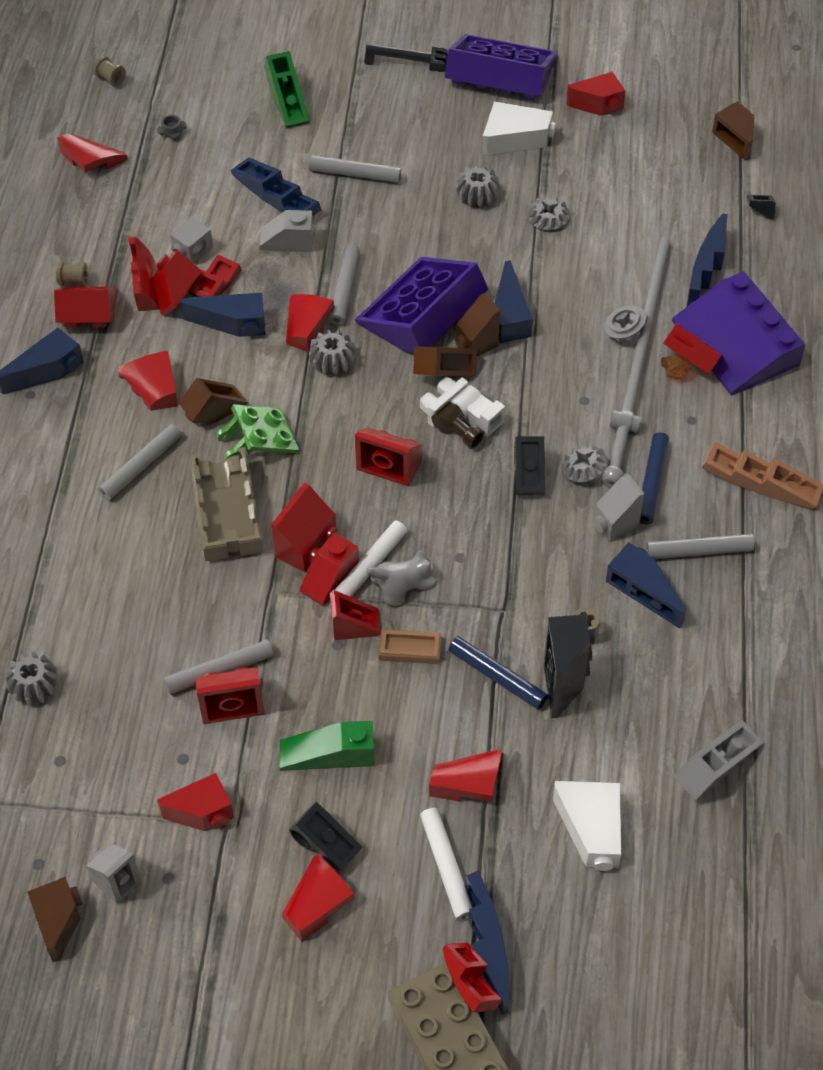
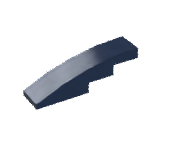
(272, 188)
(709, 258)
(490, 938)

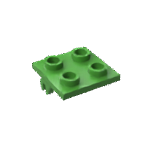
(263, 430)

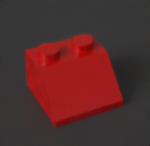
(85, 305)
(387, 455)
(302, 528)
(229, 695)

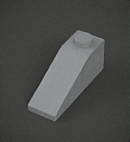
(717, 759)

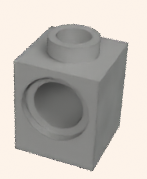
(192, 240)

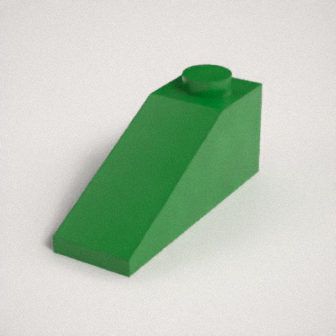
(286, 89)
(329, 747)

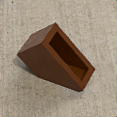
(735, 128)
(479, 326)
(444, 361)
(210, 401)
(56, 914)

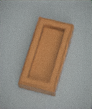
(410, 646)

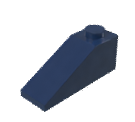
(514, 312)
(231, 314)
(43, 362)
(642, 579)

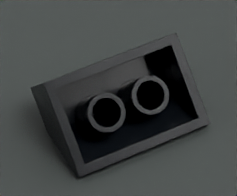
(566, 659)

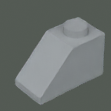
(288, 232)
(619, 509)
(114, 872)

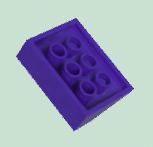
(500, 65)
(424, 302)
(745, 330)

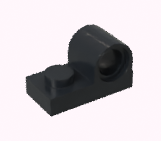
(529, 465)
(321, 832)

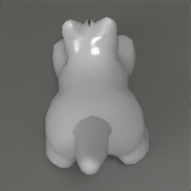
(400, 577)

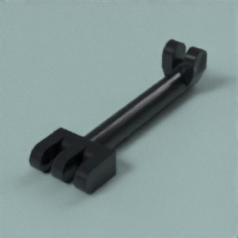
(436, 58)

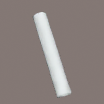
(372, 558)
(446, 863)

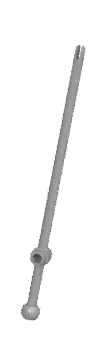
(625, 420)

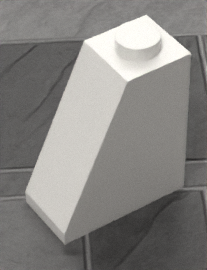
(516, 129)
(592, 820)

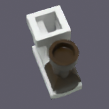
(461, 403)

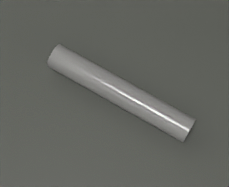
(355, 169)
(344, 284)
(139, 462)
(700, 546)
(222, 664)

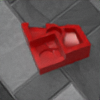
(88, 153)
(143, 269)
(306, 319)
(692, 348)
(152, 380)
(466, 777)
(316, 898)

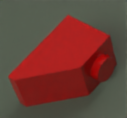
(597, 94)
(173, 280)
(329, 568)
(198, 805)

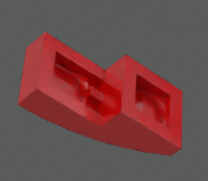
(216, 278)
(466, 972)

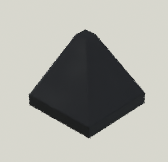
(763, 204)

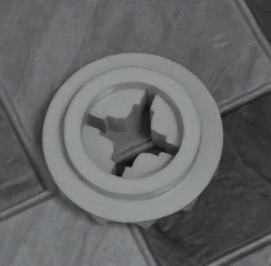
(547, 220)
(621, 317)
(582, 472)

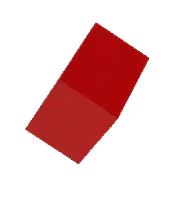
(353, 617)

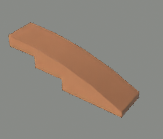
(769, 479)

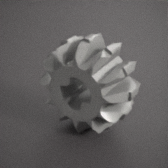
(477, 186)
(332, 352)
(31, 678)

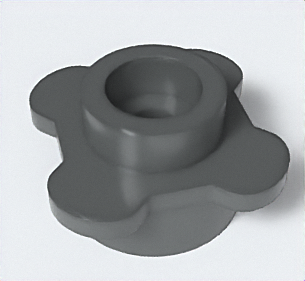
(171, 126)

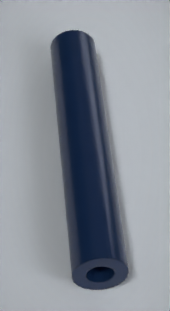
(653, 476)
(498, 672)

